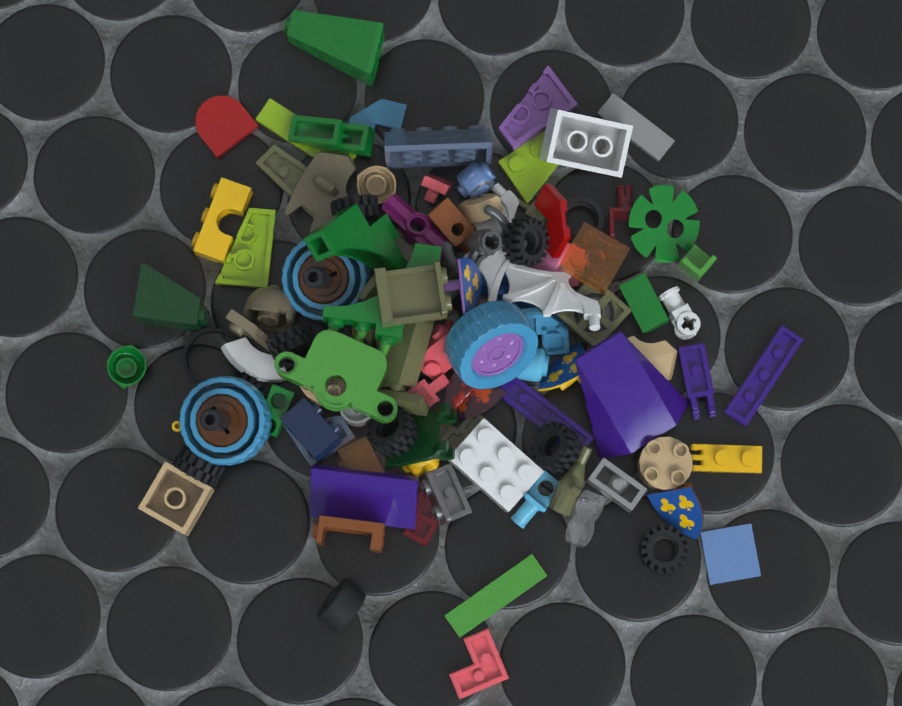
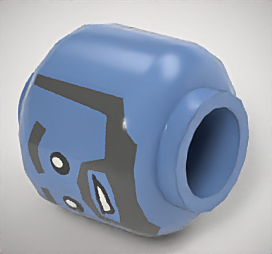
(475, 180)

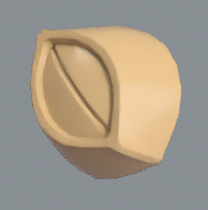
(377, 181)
(473, 209)

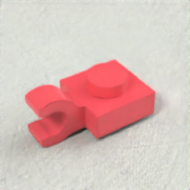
(429, 391)

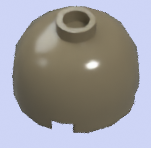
(270, 309)

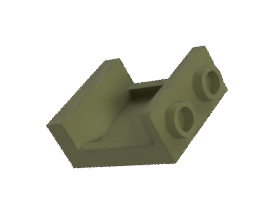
(412, 294)

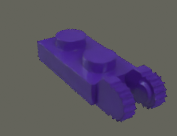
(697, 377)

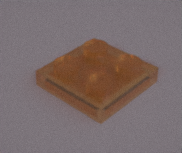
(594, 258)

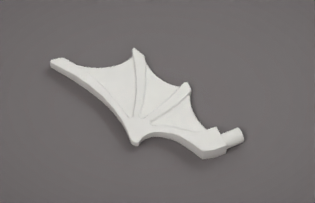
(495, 265)
(550, 293)

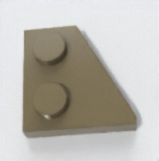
(244, 328)

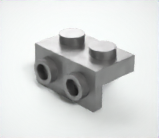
(445, 494)

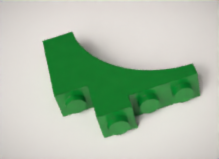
(353, 237)
(367, 313)

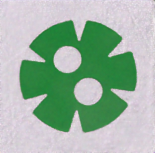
(650, 237)

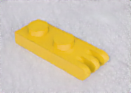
(727, 458)

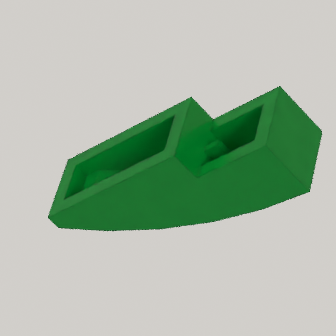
(332, 135)

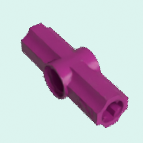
(405, 216)

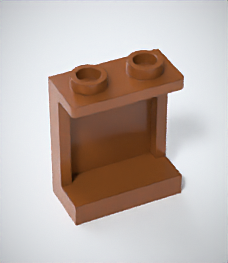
(373, 529)

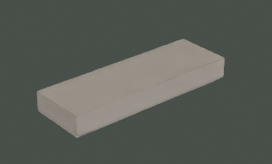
(644, 133)

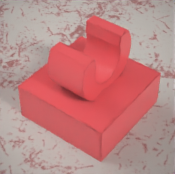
(436, 185)

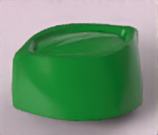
(126, 366)

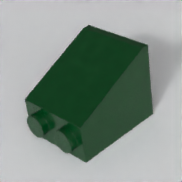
(167, 304)

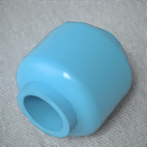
(537, 368)

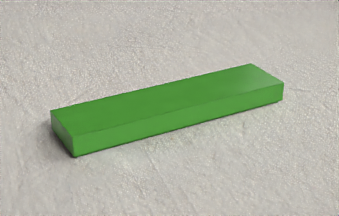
(495, 595)

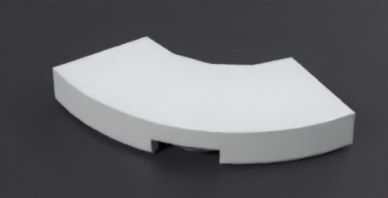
(251, 361)

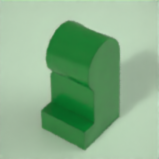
(279, 402)

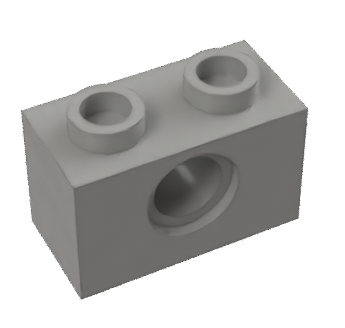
(616, 485)

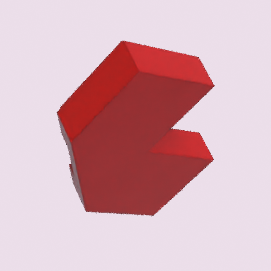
(553, 207)

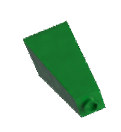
(340, 41)

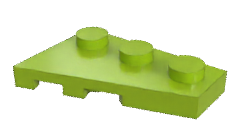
(525, 168)
(251, 253)

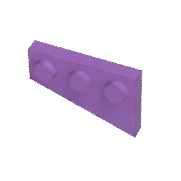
(532, 113)

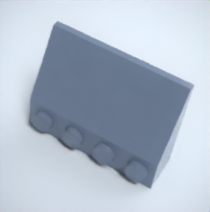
(437, 147)

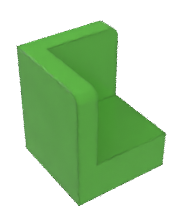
(696, 263)

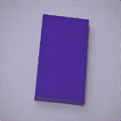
(364, 496)

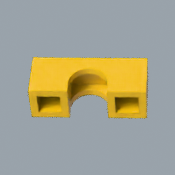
(227, 199)

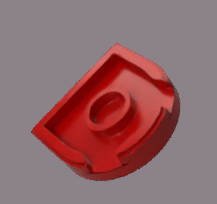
(223, 123)

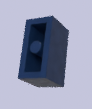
(311, 429)

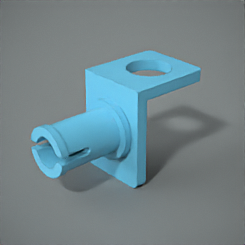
(534, 501)

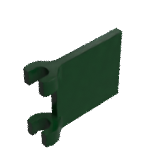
(427, 443)

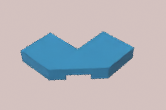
(381, 114)
(553, 332)

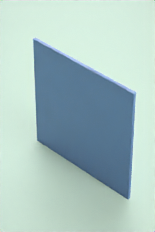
(730, 554)

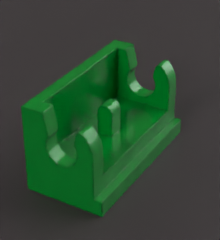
(644, 303)

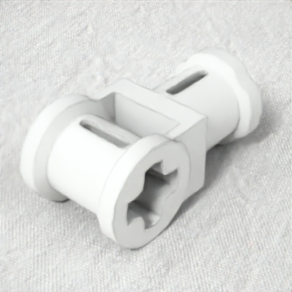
(680, 313)

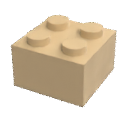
(176, 499)

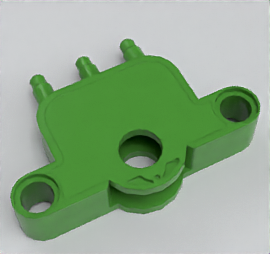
(344, 359)

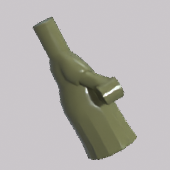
(570, 484)

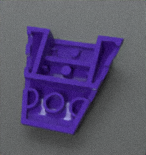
(625, 397)

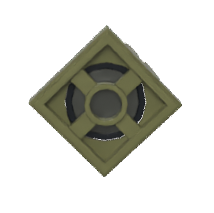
(608, 323)

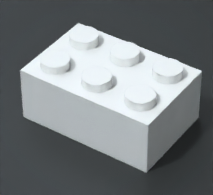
(586, 142)
(495, 465)

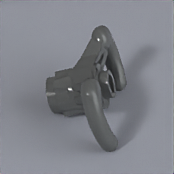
(480, 242)

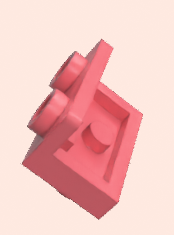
(435, 359)

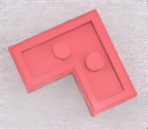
(487, 666)

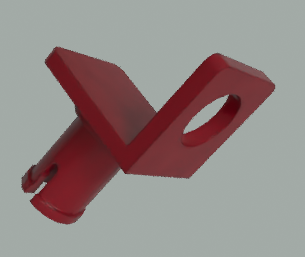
(623, 209)

